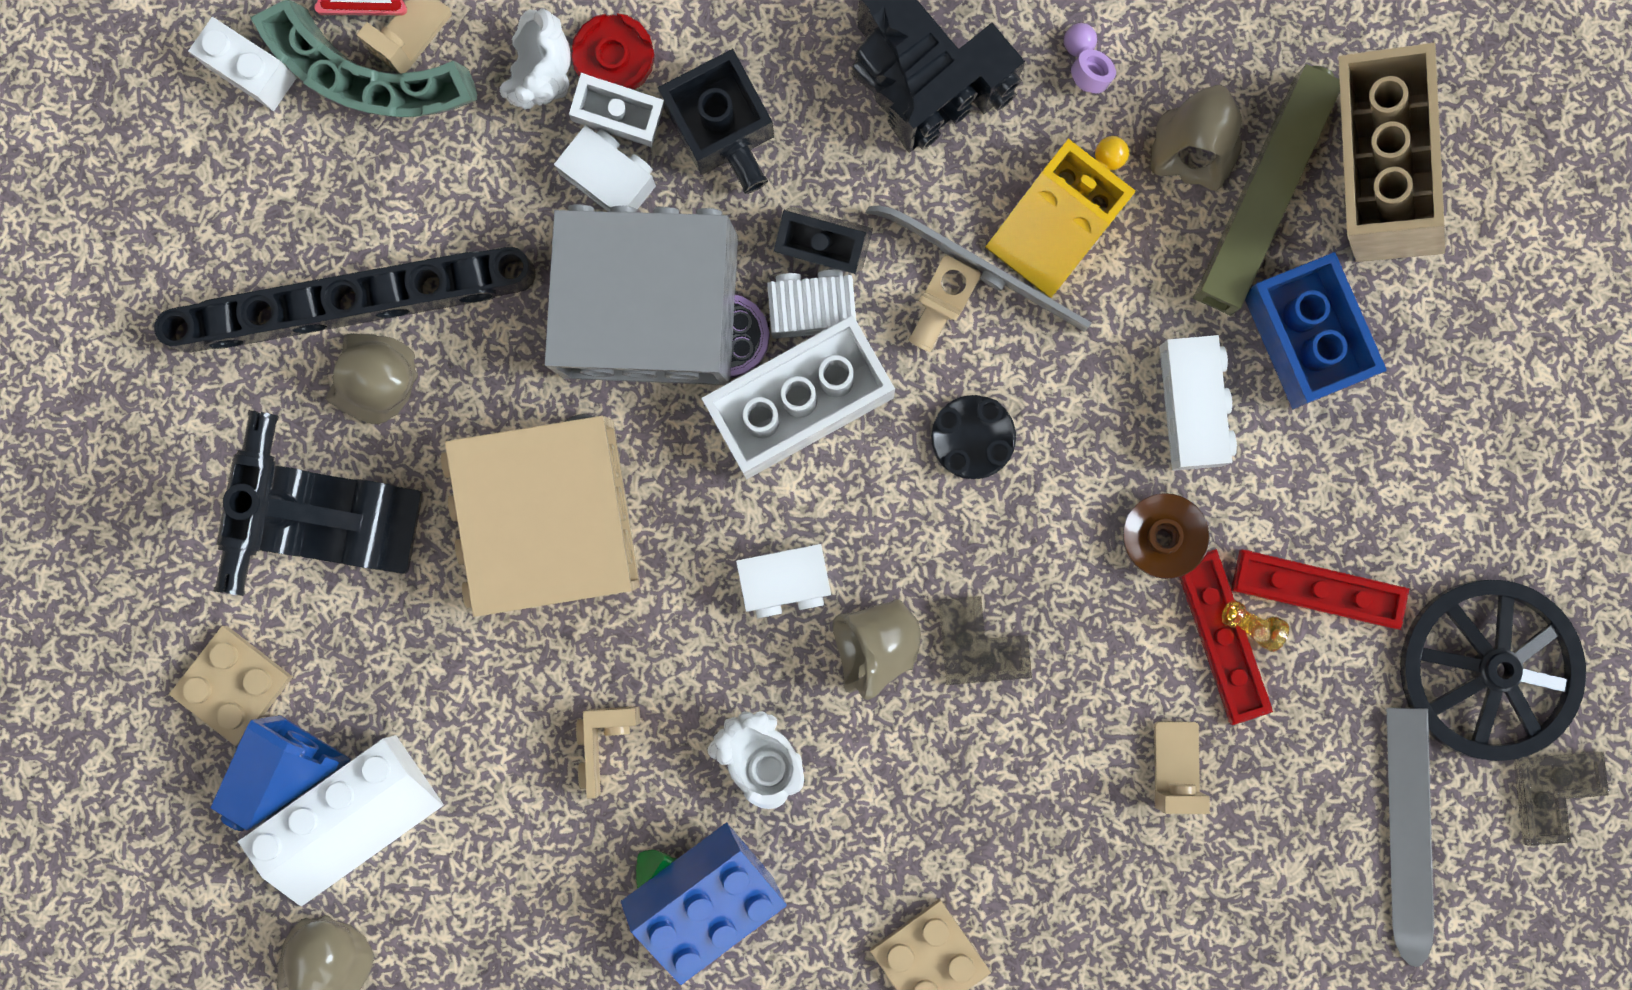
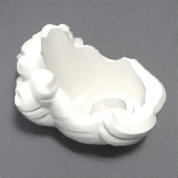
(541, 61)
(758, 759)

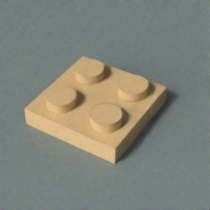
(230, 684)
(930, 953)

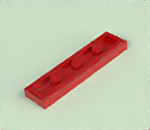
(1320, 589)
(1225, 646)

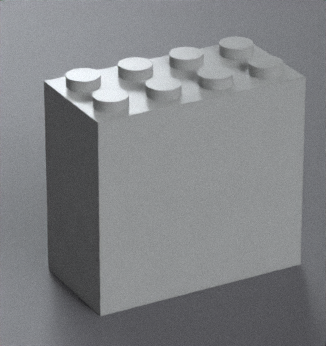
(642, 295)

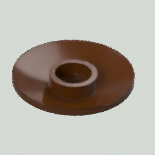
(1184, 524)

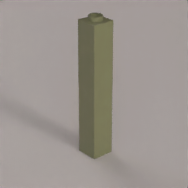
(1268, 189)

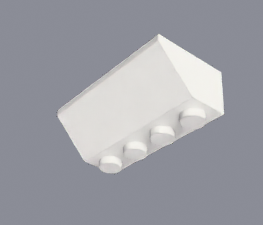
(799, 397)
(341, 822)

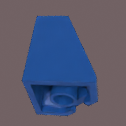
(272, 770)

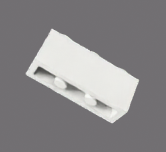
(1197, 402)

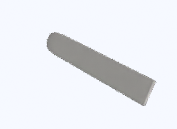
(990, 274)
(1410, 833)

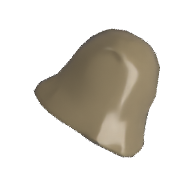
(1203, 121)
(372, 377)
(876, 644)
(324, 957)

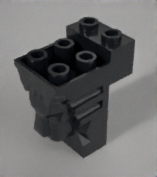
(924, 75)

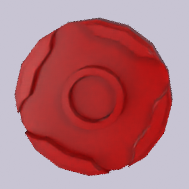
(614, 64)

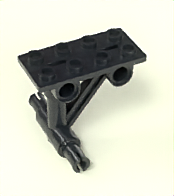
(308, 514)

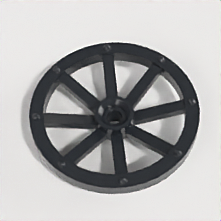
(1485, 665)

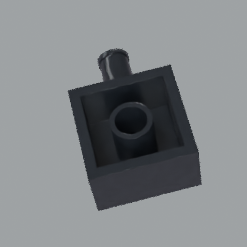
(720, 118)

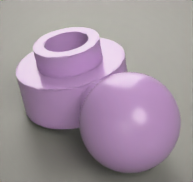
(1092, 68)

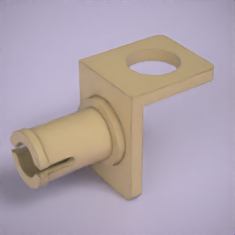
(940, 304)

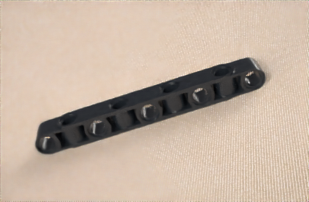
(316, 303)

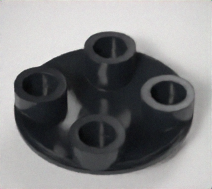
(973, 437)

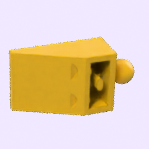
(1057, 220)

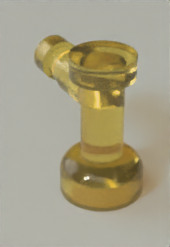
(1268, 633)

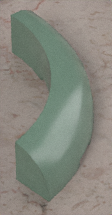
(311, 57)

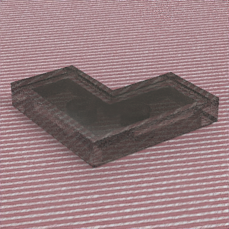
(970, 655)
(1544, 786)

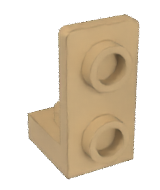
(406, 34)
(615, 722)
(1178, 769)

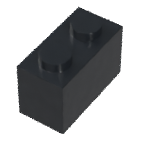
(823, 239)

